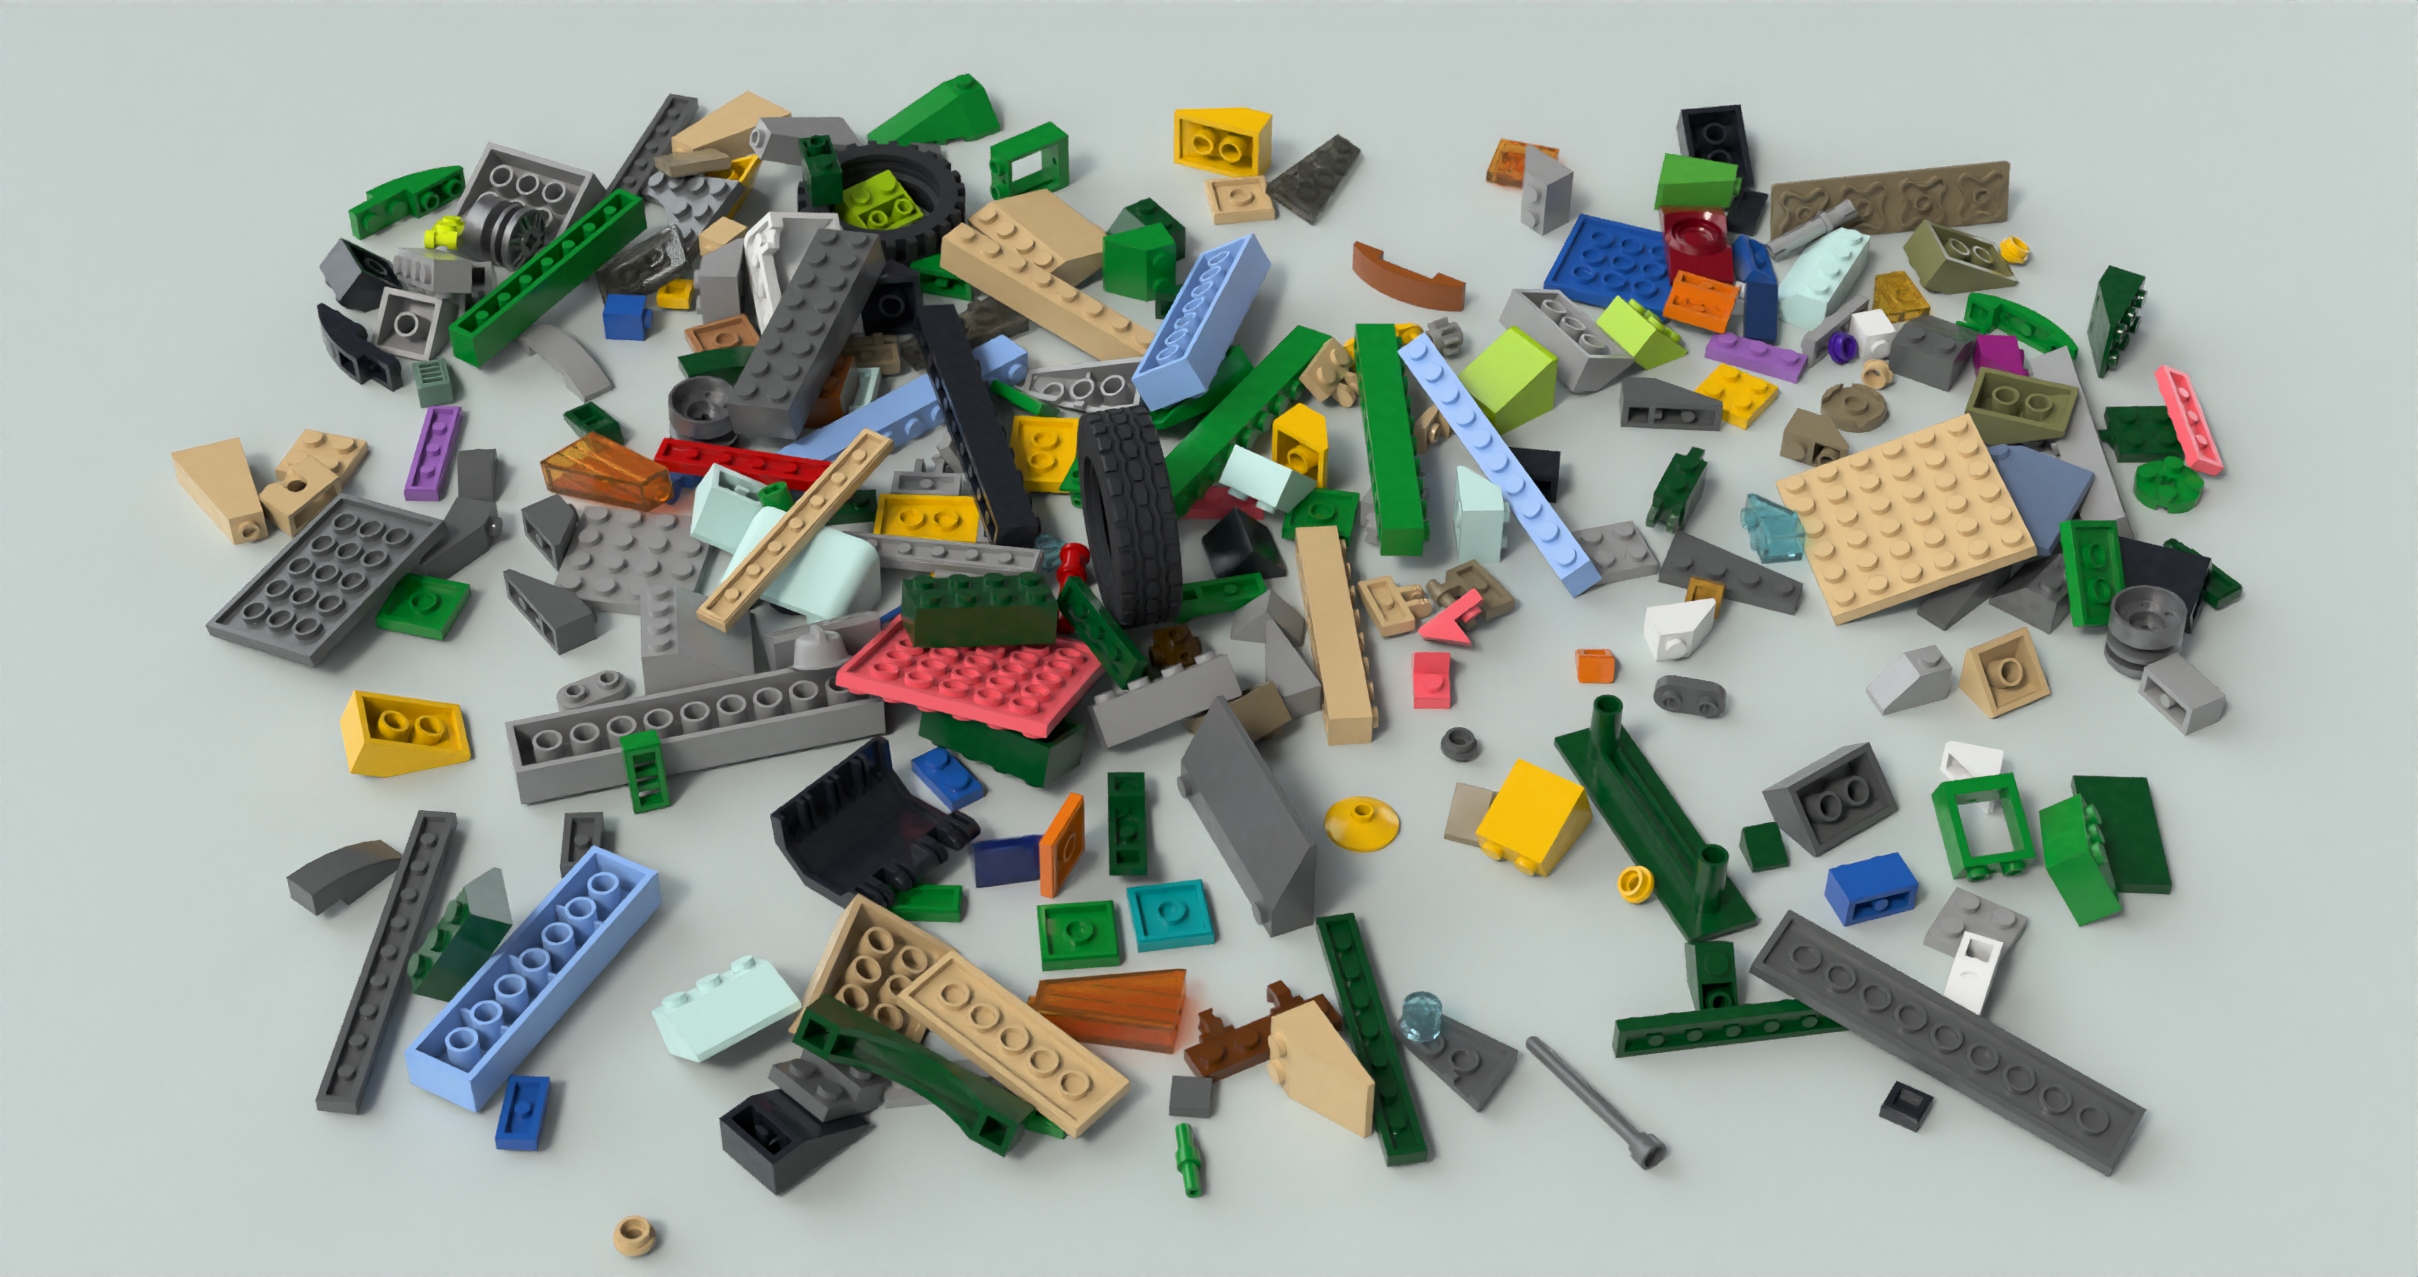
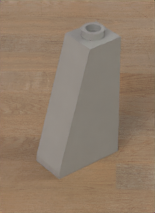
(777, 137)

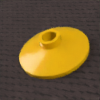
(1361, 824)

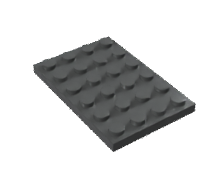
(327, 579)

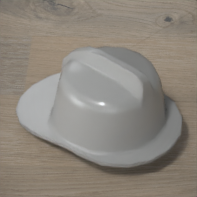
(819, 650)

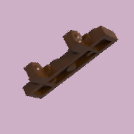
(1231, 1050)

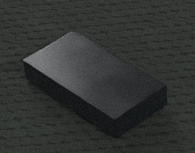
(1746, 212)

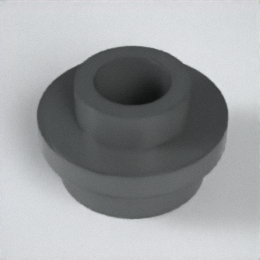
(1459, 744)

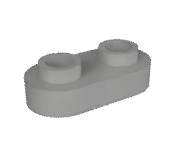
(592, 690)

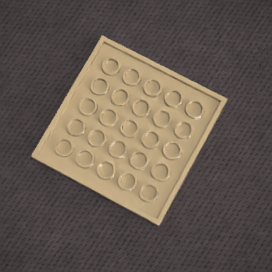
(1905, 519)

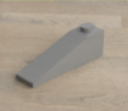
(1087, 385)

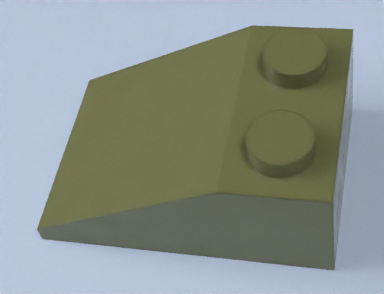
(1956, 260)
(2019, 407)

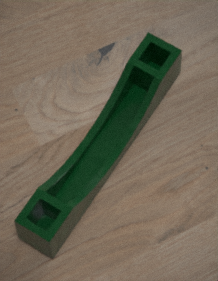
(854, 1039)

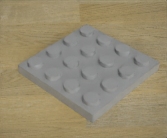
(629, 551)

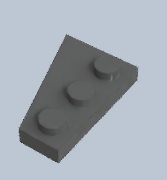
(1463, 1059)

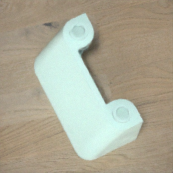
(826, 579)

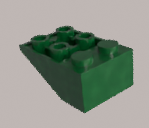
(2115, 316)

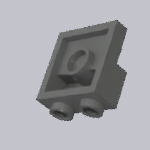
(828, 1087)

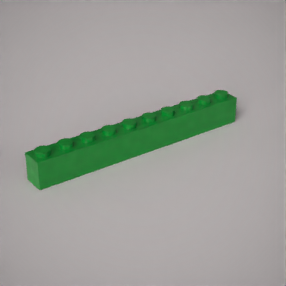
(1241, 417)
(1390, 441)

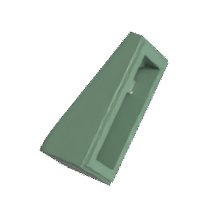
(432, 382)

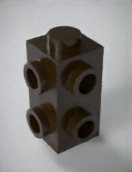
(1174, 646)

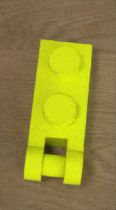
(445, 233)

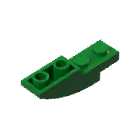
(407, 195)

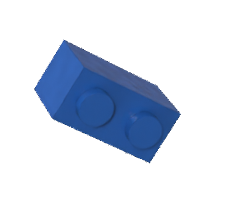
(1871, 889)

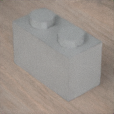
(2181, 694)

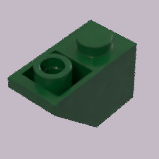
(821, 170)
(1711, 974)

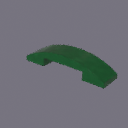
(1127, 824)

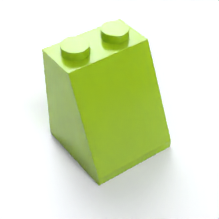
(1512, 380)

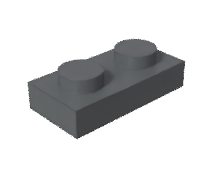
(579, 835)

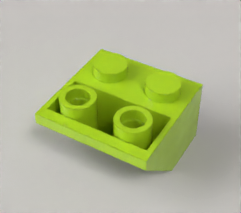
(878, 204)
(1641, 333)

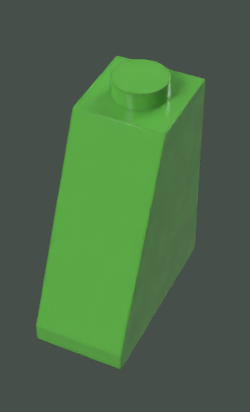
(1696, 182)

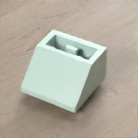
(724, 507)

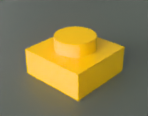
(676, 294)

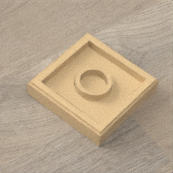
(1239, 200)

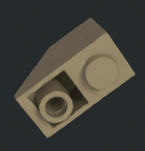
(1812, 439)

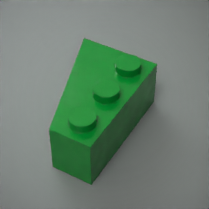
(2078, 859)

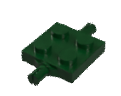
(2140, 434)

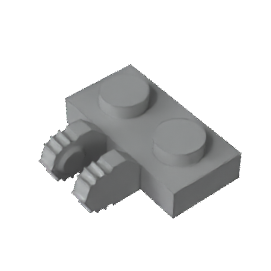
(927, 483)

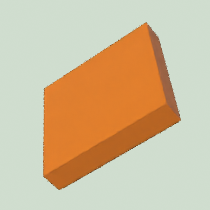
(1062, 845)

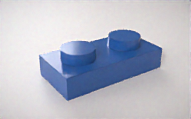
(947, 778)
(523, 1113)

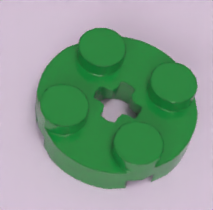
(2168, 485)

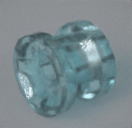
(1421, 1016)

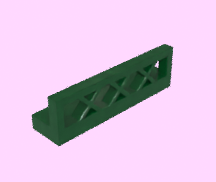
(1101, 633)

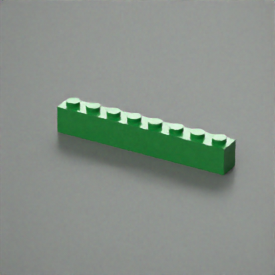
(547, 278)

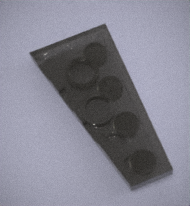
(982, 322)

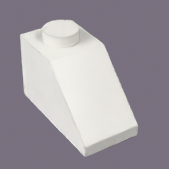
(1678, 628)

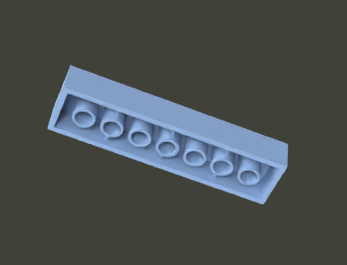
(1201, 323)
(533, 979)

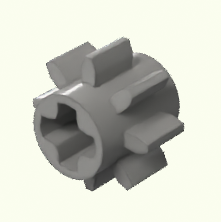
(1445, 336)

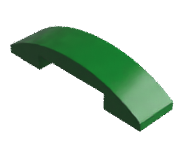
(2017, 321)

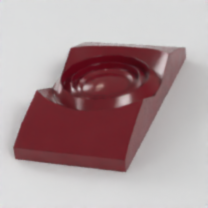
(1696, 242)

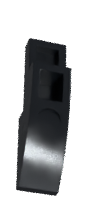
(353, 354)

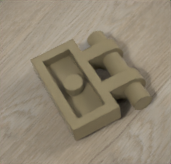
(874, 352)
(1463, 579)

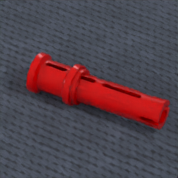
(1071, 566)

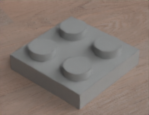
(1617, 552)
(1975, 915)

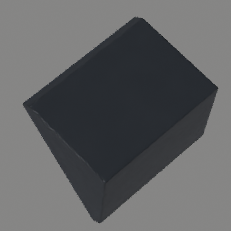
(893, 301)
(1242, 547)

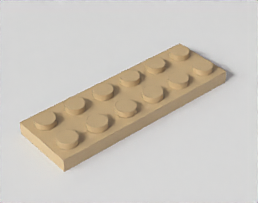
(1013, 1043)

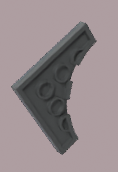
(693, 202)

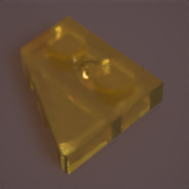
(1898, 297)

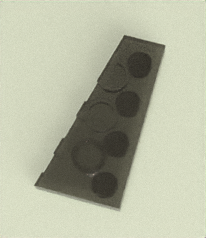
(1315, 178)

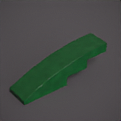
(718, 363)

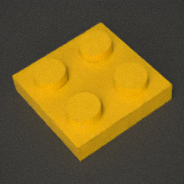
(1741, 393)

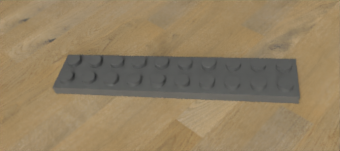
(1948, 1042)

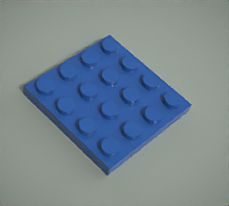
(1611, 260)

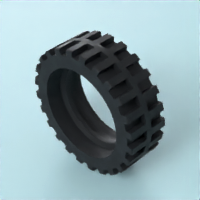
(923, 178)

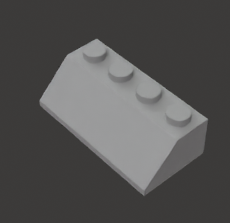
(1584, 350)

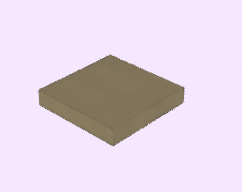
(692, 162)

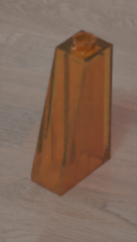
(608, 474)
(1117, 1009)

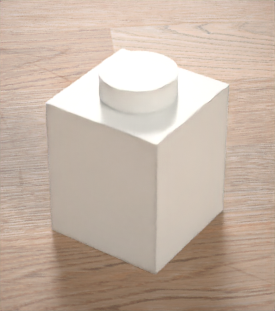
(1873, 334)

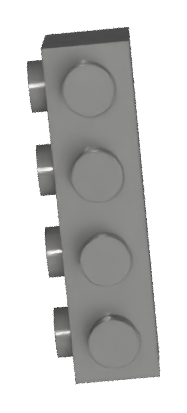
(433, 271)
(1163, 700)

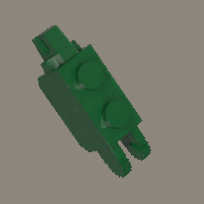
(1678, 491)

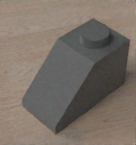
(551, 527)

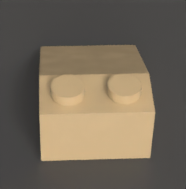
(1320, 1068)

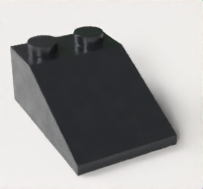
(1716, 136)

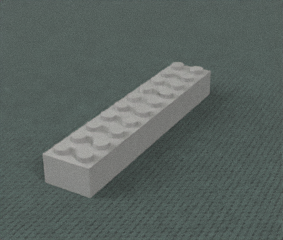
(696, 729)

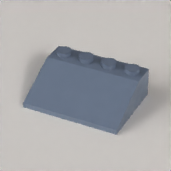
(2042, 490)

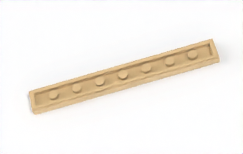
(794, 530)

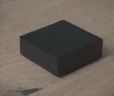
(1906, 1106)

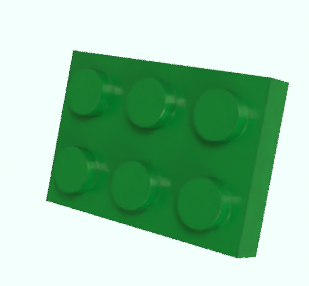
(2091, 569)

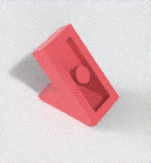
(1444, 626)
(1430, 680)

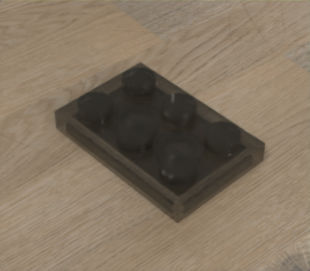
(646, 265)

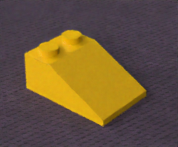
(1223, 140)
(401, 734)

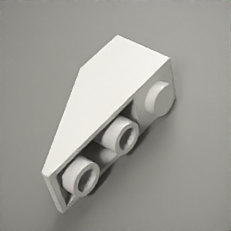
(1973, 971)

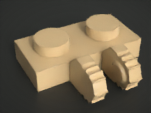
(1330, 376)
(1392, 607)

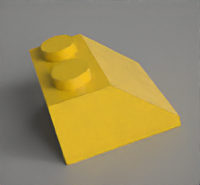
(1302, 443)

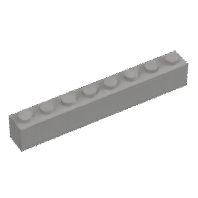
(2083, 444)

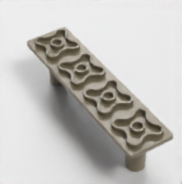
(1898, 198)

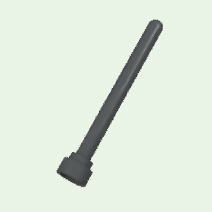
(1644, 1147)

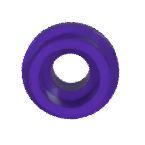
(1842, 347)

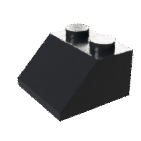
(358, 276)

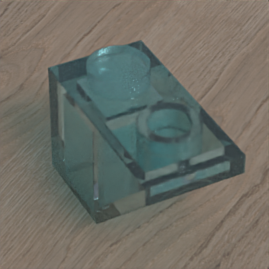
(1773, 530)

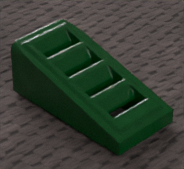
(592, 418)

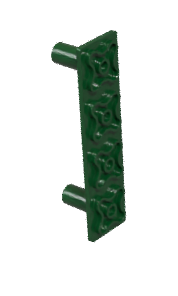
(1653, 828)

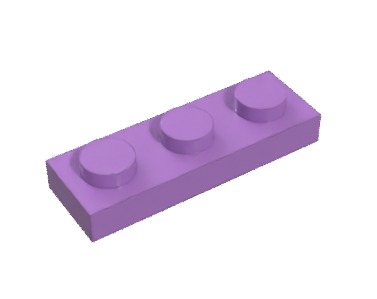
(1756, 356)

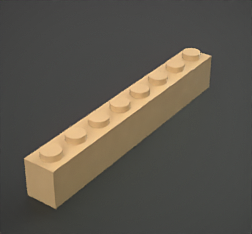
(1041, 296)
(1334, 636)

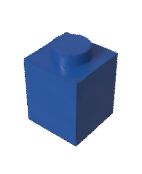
(627, 317)

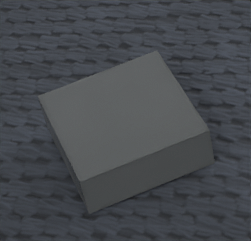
(1190, 1096)

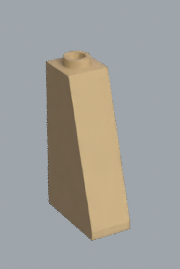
(728, 127)
(223, 488)

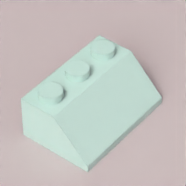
(724, 1009)

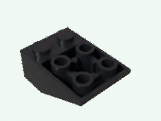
(782, 1139)

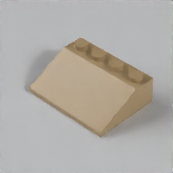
(1044, 233)
(871, 962)

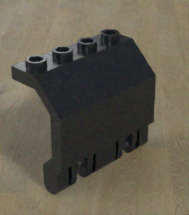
(866, 830)

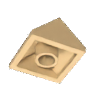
(2003, 673)

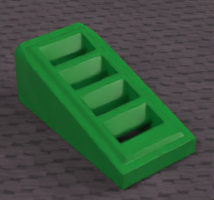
(638, 749)

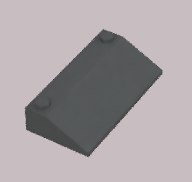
(1250, 821)

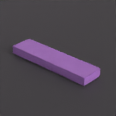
(433, 453)

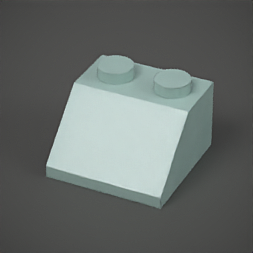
(1264, 480)
(1478, 518)

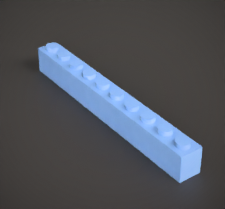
(908, 409)
(1500, 465)

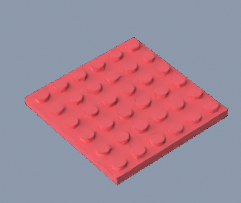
(1000, 685)

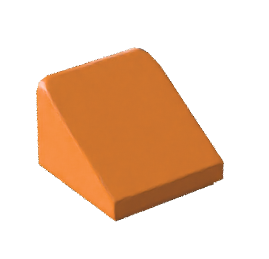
(1594, 665)

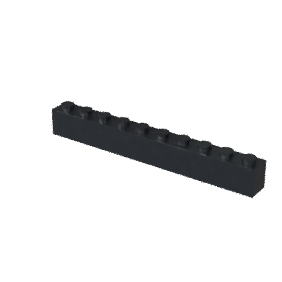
(975, 427)

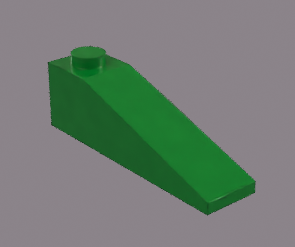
(946, 112)
(1229, 374)

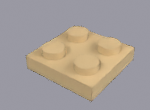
(334, 451)

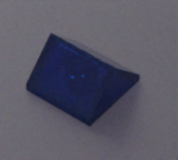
(1005, 860)

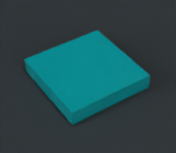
(1170, 915)

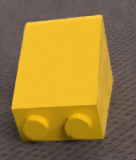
(1534, 819)

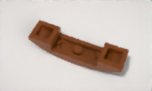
(1404, 285)

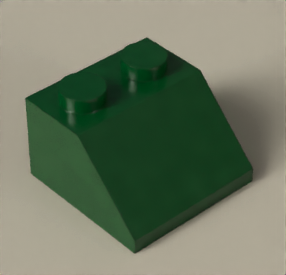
(1147, 213)

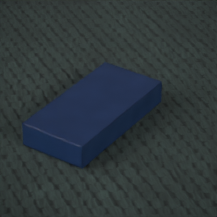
(1760, 312)

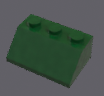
(462, 938)

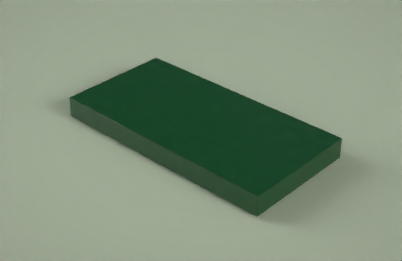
(2129, 831)

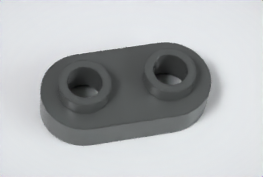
(1690, 696)

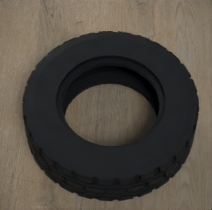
(1130, 516)

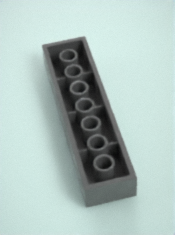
(806, 334)

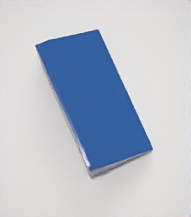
(1752, 261)

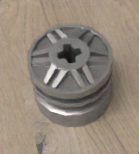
(503, 232)
(700, 412)
(2143, 628)

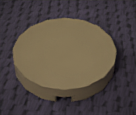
(1854, 407)

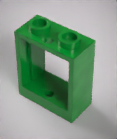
(1054, 160)
(1975, 790)

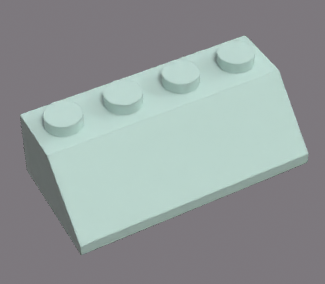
(1822, 277)

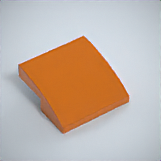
(1701, 301)

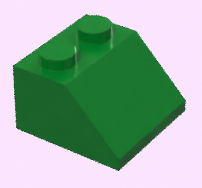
(1139, 262)

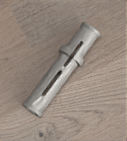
(1819, 225)

